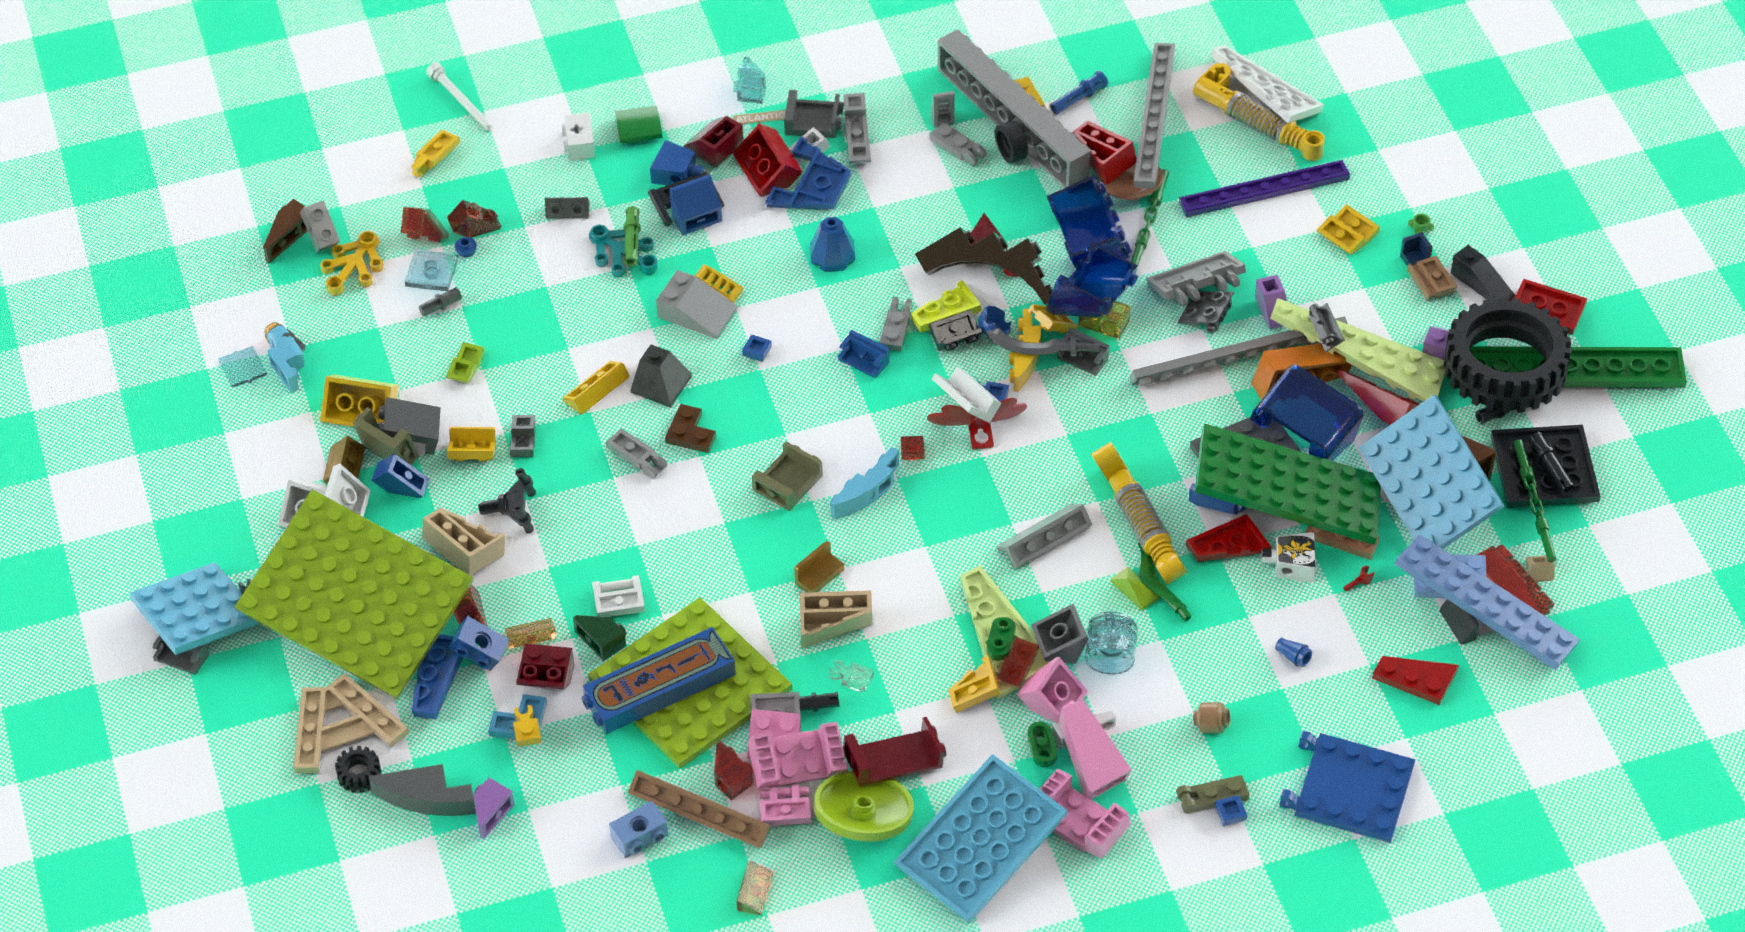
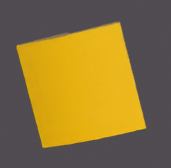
(1349, 229)

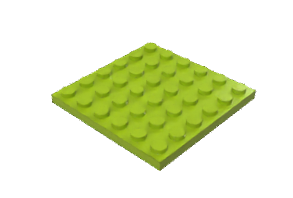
(712, 714)

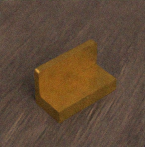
(348, 454)
(817, 569)

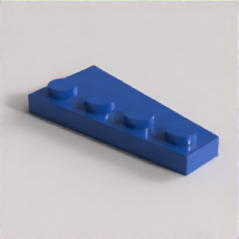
(435, 678)

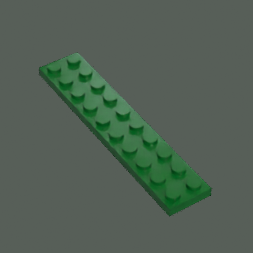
(1597, 365)

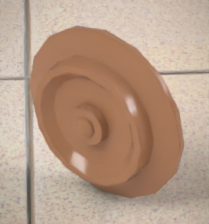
(1124, 187)

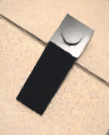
(1479, 274)

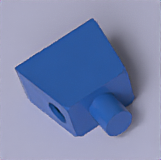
(674, 164)

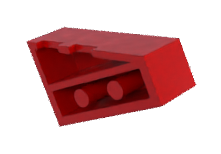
(1109, 151)

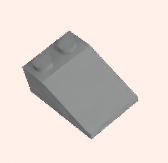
(694, 305)

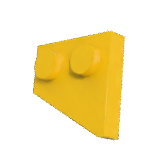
(975, 686)

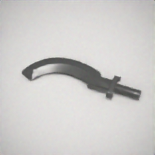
(1042, 348)

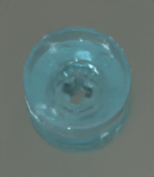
(1111, 643)

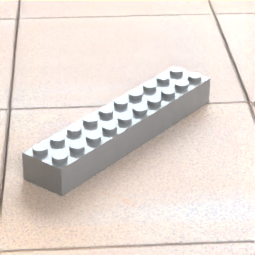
(1006, 100)

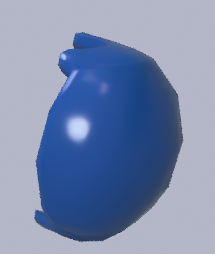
(994, 318)

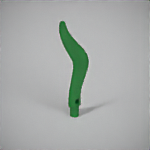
(1149, 579)

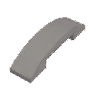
(856, 128)

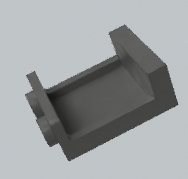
(805, 114)
(418, 419)

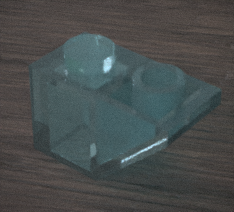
(751, 82)

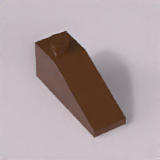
(285, 230)

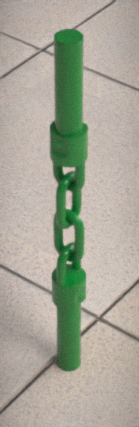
(1142, 239)
(1541, 523)

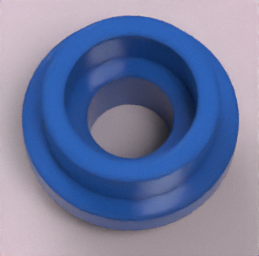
(465, 246)

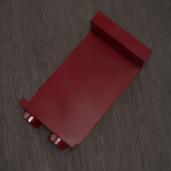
(895, 756)

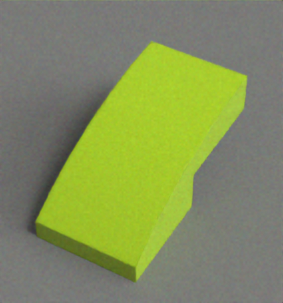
(466, 363)

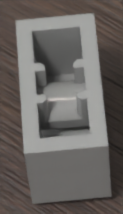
(320, 226)

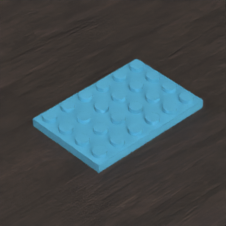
(1431, 475)
(980, 838)

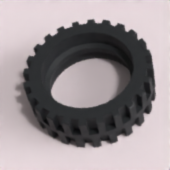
(1500, 388)

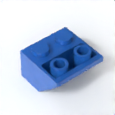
(695, 205)

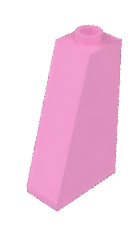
(1091, 750)

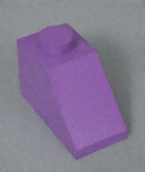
(1436, 342)
(491, 805)

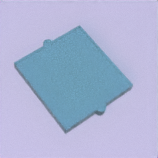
(242, 366)

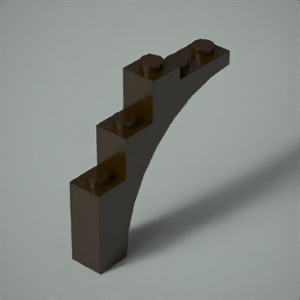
(958, 249)

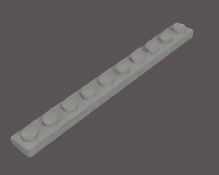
(1154, 115)
(1224, 354)

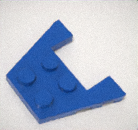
(820, 184)

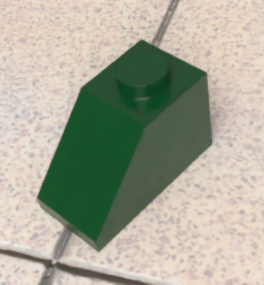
(600, 634)

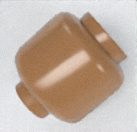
(1212, 717)

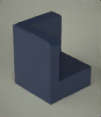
(1415, 248)

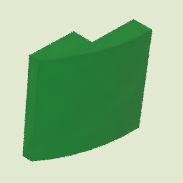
(638, 124)

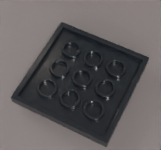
(1571, 452)

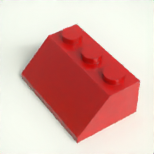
(767, 160)

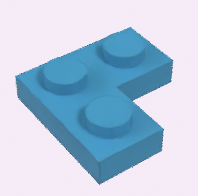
(502, 722)

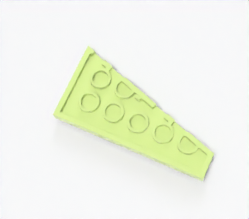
(987, 604)

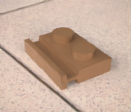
(1432, 278)

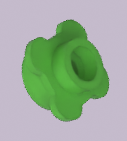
(1421, 223)

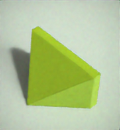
(1131, 585)

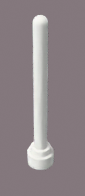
(437, 73)

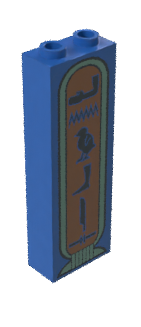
(658, 680)

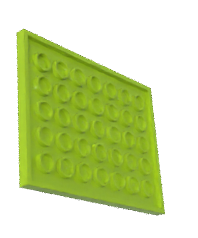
(354, 594)

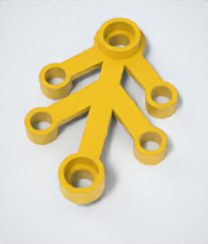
(366, 242)

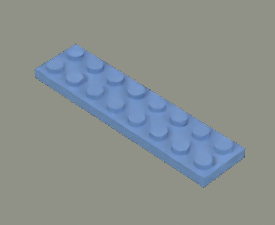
(1487, 602)

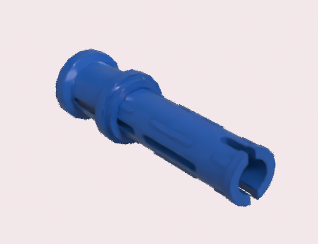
(1086, 88)

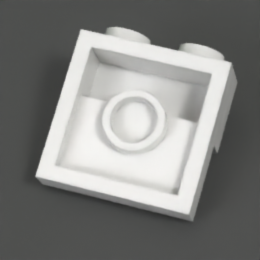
(347, 490)

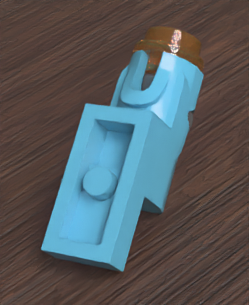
(285, 354)

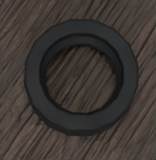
(1011, 141)

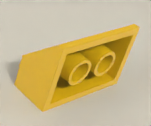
(349, 396)

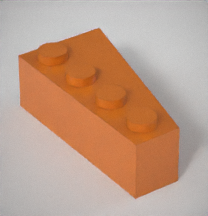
(1309, 357)

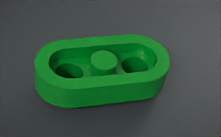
(1001, 636)
(1042, 746)

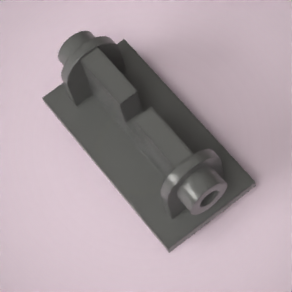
(567, 207)
(1325, 326)

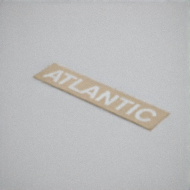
(760, 117)

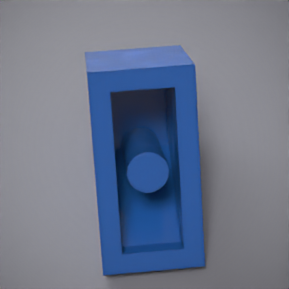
(399, 477)

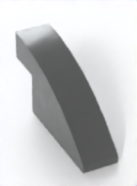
(423, 792)

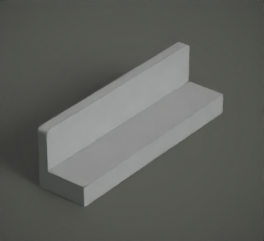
(1046, 534)

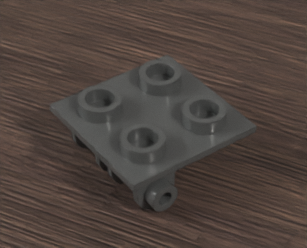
(1209, 310)

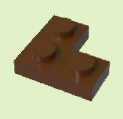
(686, 433)

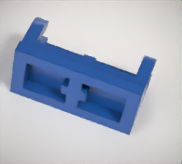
(864, 354)

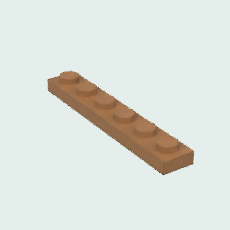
(699, 809)

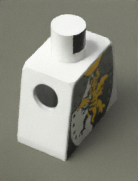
(1293, 557)

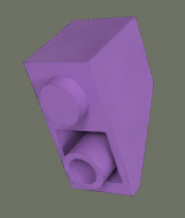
(1266, 295)

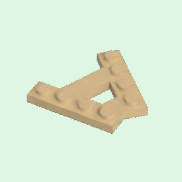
(368, 720)

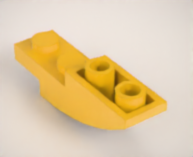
(1024, 363)

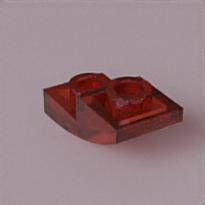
(1018, 662)

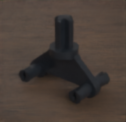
(513, 501)

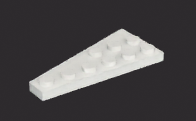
(1276, 93)

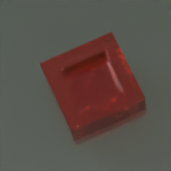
(912, 447)

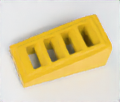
(709, 275)

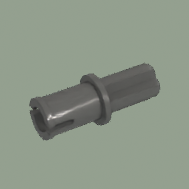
(440, 301)

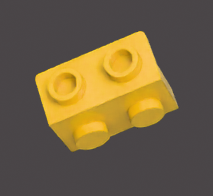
(471, 443)

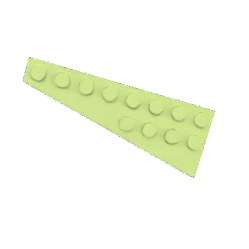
(1377, 356)

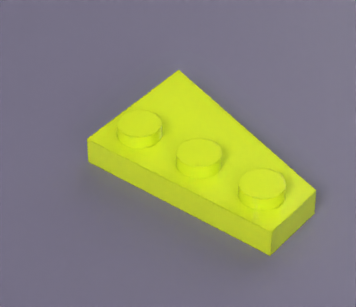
(950, 304)

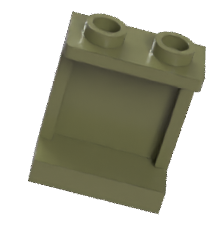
(381, 443)
(788, 476)

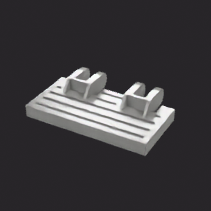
(1182, 280)

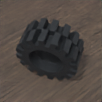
(354, 758)

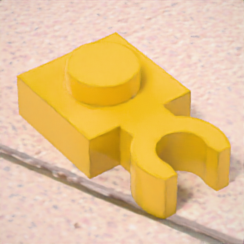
(526, 728)

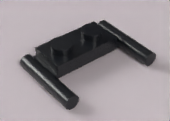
(661, 198)

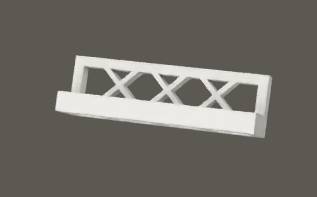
(969, 394)

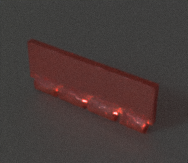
(1510, 577)

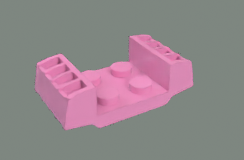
(797, 756)
(1087, 823)

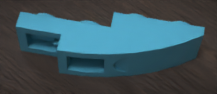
(866, 489)

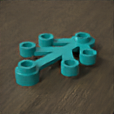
(602, 236)

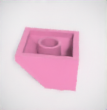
(1051, 689)

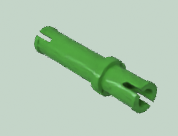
(631, 229)

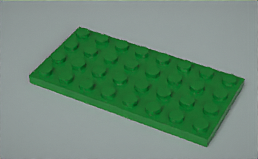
(1288, 484)

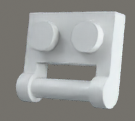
(621, 601)

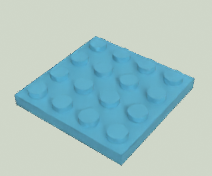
(192, 608)

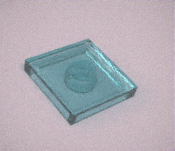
(431, 270)

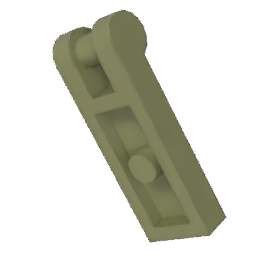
(1210, 792)

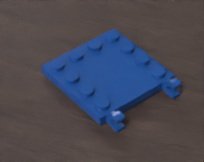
(1351, 786)

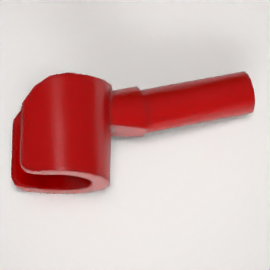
(1363, 578)

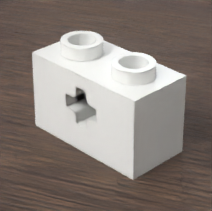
(579, 136)

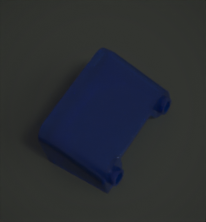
(1093, 285)
(1310, 411)

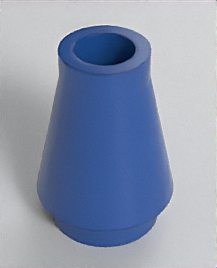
(1295, 652)

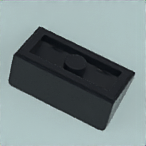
(1461, 623)

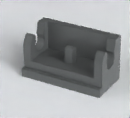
(1088, 361)
(188, 661)

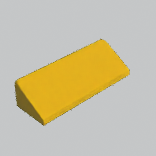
(596, 386)

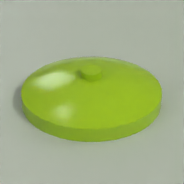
(863, 812)

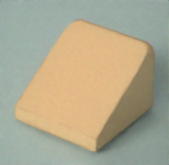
(1540, 568)

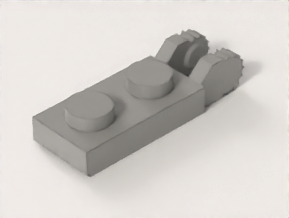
(957, 144)
(896, 325)
(636, 452)

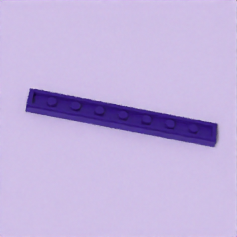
(1264, 188)

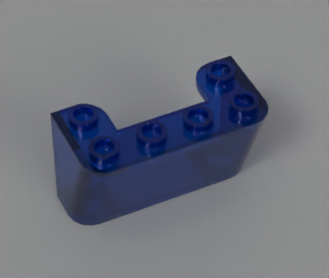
(1086, 218)

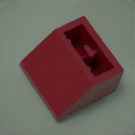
(717, 140)
(546, 666)

